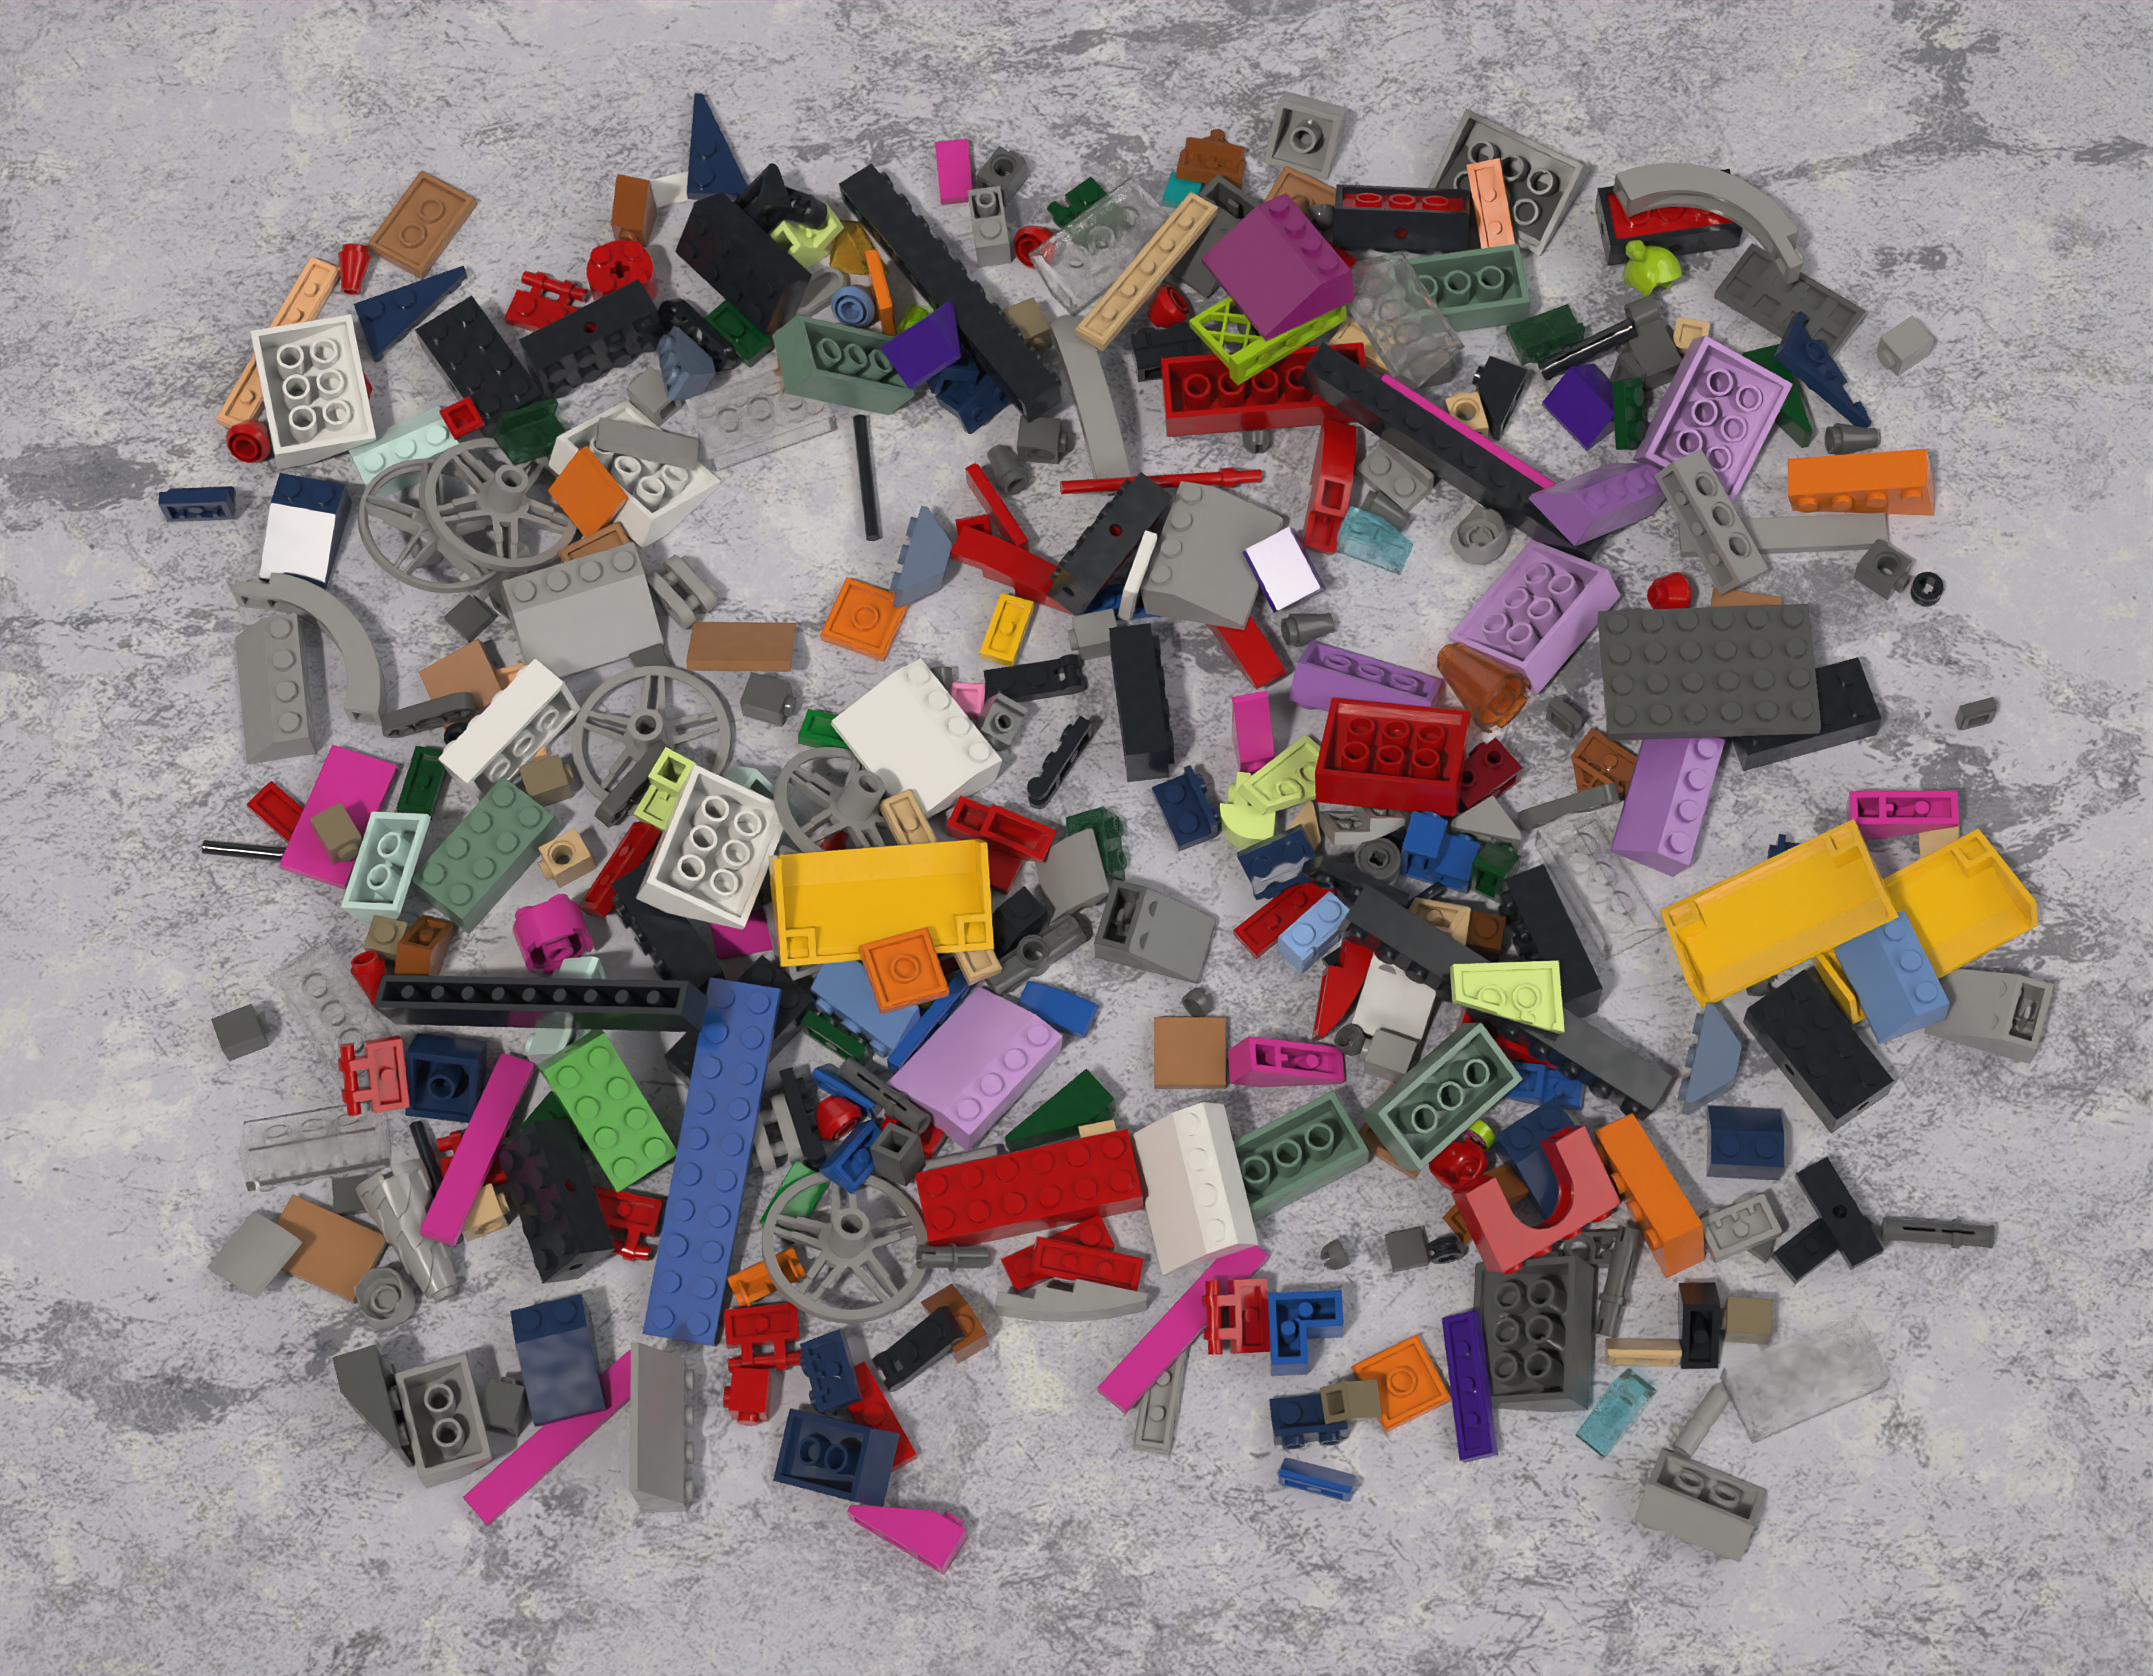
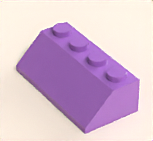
(1601, 500)
(1339, 673)
(1667, 802)

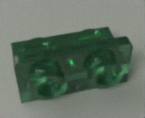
(1544, 334)
(528, 431)
(1108, 834)

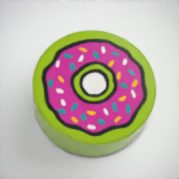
(1480, 1133)

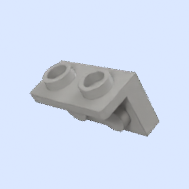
(1396, 476)
(1739, 1226)

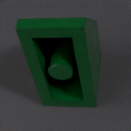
(1491, 868)

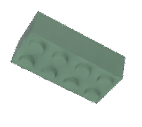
(1477, 286)
(839, 365)
(485, 855)
(1441, 1096)
(1298, 1154)

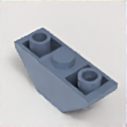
(683, 366)
(922, 560)
(1711, 1061)

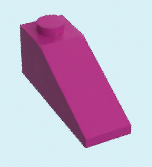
(1252, 731)
(1902, 812)
(1284, 1063)
(917, 1532)

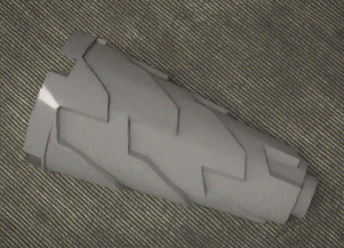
(399, 1207)

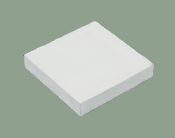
(1136, 576)

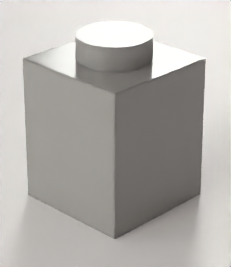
(1904, 346)
(649, 397)
(1091, 634)
(1388, 1055)

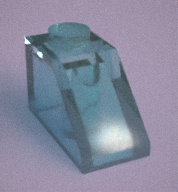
(1373, 541)
(1616, 1412)

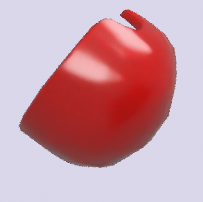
(1459, 1164)

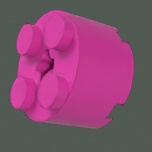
(551, 933)

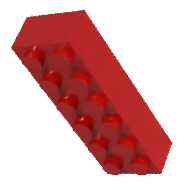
(1205, 399)
(1030, 1190)

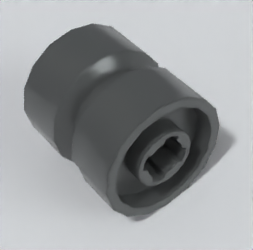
(1379, 860)

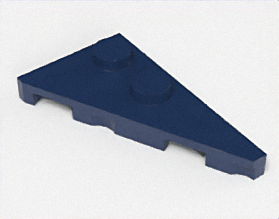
(711, 162)
(397, 311)
(1818, 370)

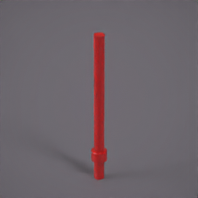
(1225, 478)

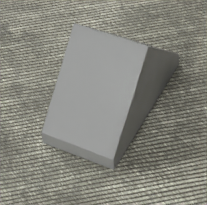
(1487, 823)

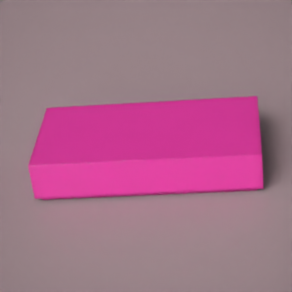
(953, 171)

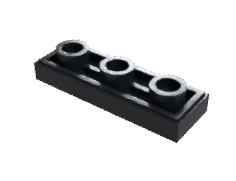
(1333, 874)
(1829, 1194)

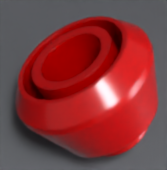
(1029, 239)
(1167, 307)
(249, 441)
(1670, 592)
(837, 1117)

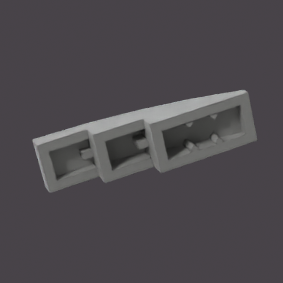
(1086, 1303)

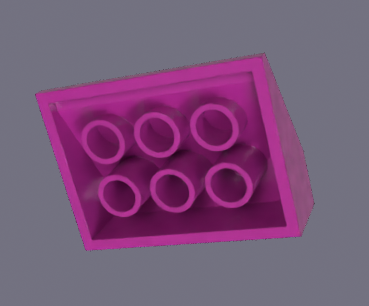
(1279, 268)

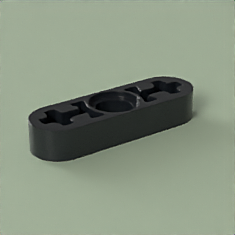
(802, 202)
(710, 336)

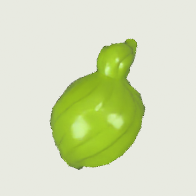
(1650, 267)

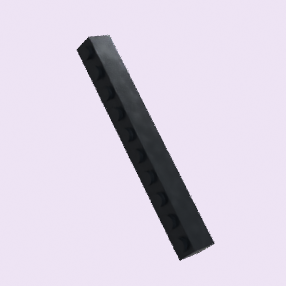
(941, 279)
(1435, 446)
(542, 1003)
(1578, 1053)

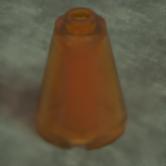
(1483, 685)

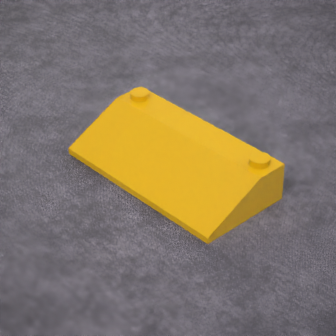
(861, 895)
(1959, 906)
(1778, 914)

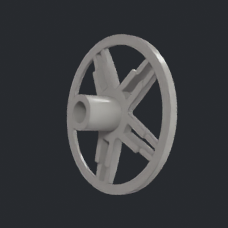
(499, 498)
(425, 543)
(647, 725)
(847, 808)
(843, 1243)

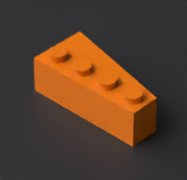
(1863, 483)
(1651, 1195)

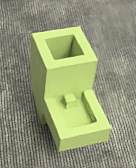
(806, 244)
(665, 786)
(1241, 822)

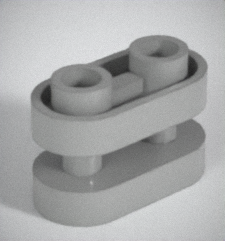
(699, 592)
(764, 1152)

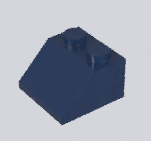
(445, 1077)
(1744, 1143)

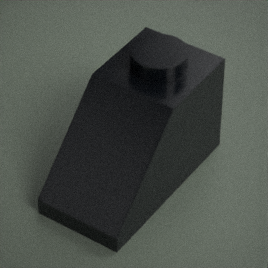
(1499, 391)
(1016, 919)
(1699, 1325)

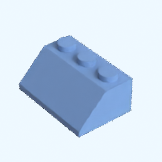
(1893, 980)
(846, 993)

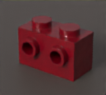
(1487, 773)

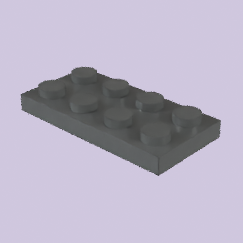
(1762, 296)

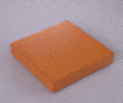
(880, 293)
(588, 493)
(863, 620)
(903, 970)
(1405, 1382)

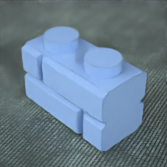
(1313, 933)

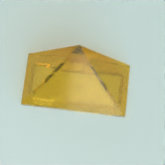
(849, 249)

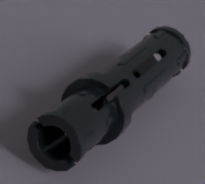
(1586, 349)

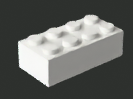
(510, 730)

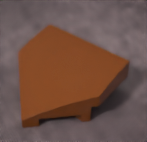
(1211, 156)
(1602, 763)

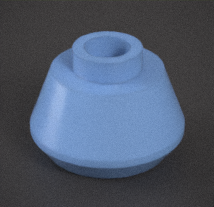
(853, 305)

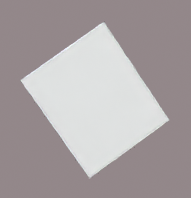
(670, 189)

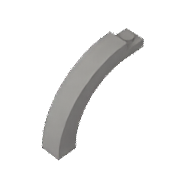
(1716, 192)
(1091, 400)
(289, 595)

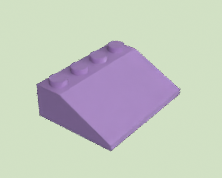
(1715, 406)
(1538, 612)
(977, 1065)

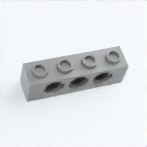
(1711, 522)

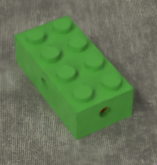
(607, 1109)

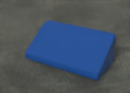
(828, 1079)
(852, 1159)
(1316, 1479)

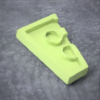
(1285, 779)
(1513, 991)

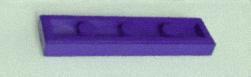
(1469, 1386)

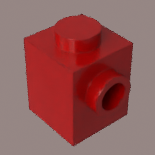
(749, 1396)

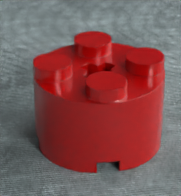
(618, 265)

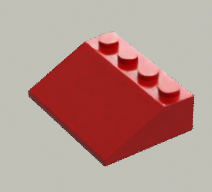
(1392, 756)

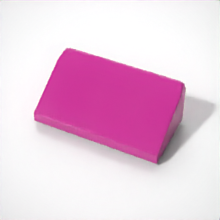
(736, 942)

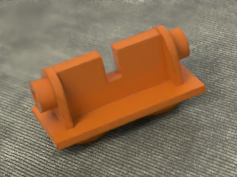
(755, 1281)

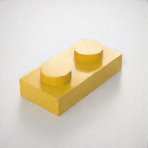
(1006, 629)

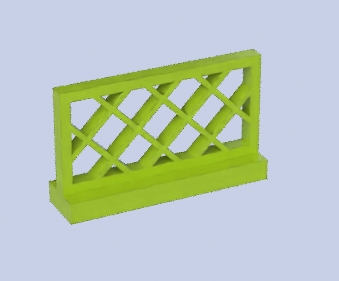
(1259, 353)

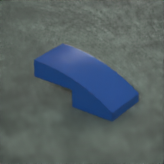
(1058, 1008)
(1542, 1085)

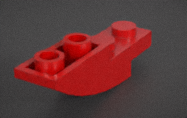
(1331, 486)

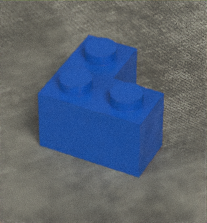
(1437, 856)
(1297, 1318)

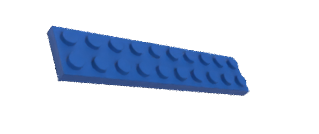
(712, 1162)

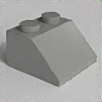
(1306, 134)

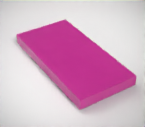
(361, 787)

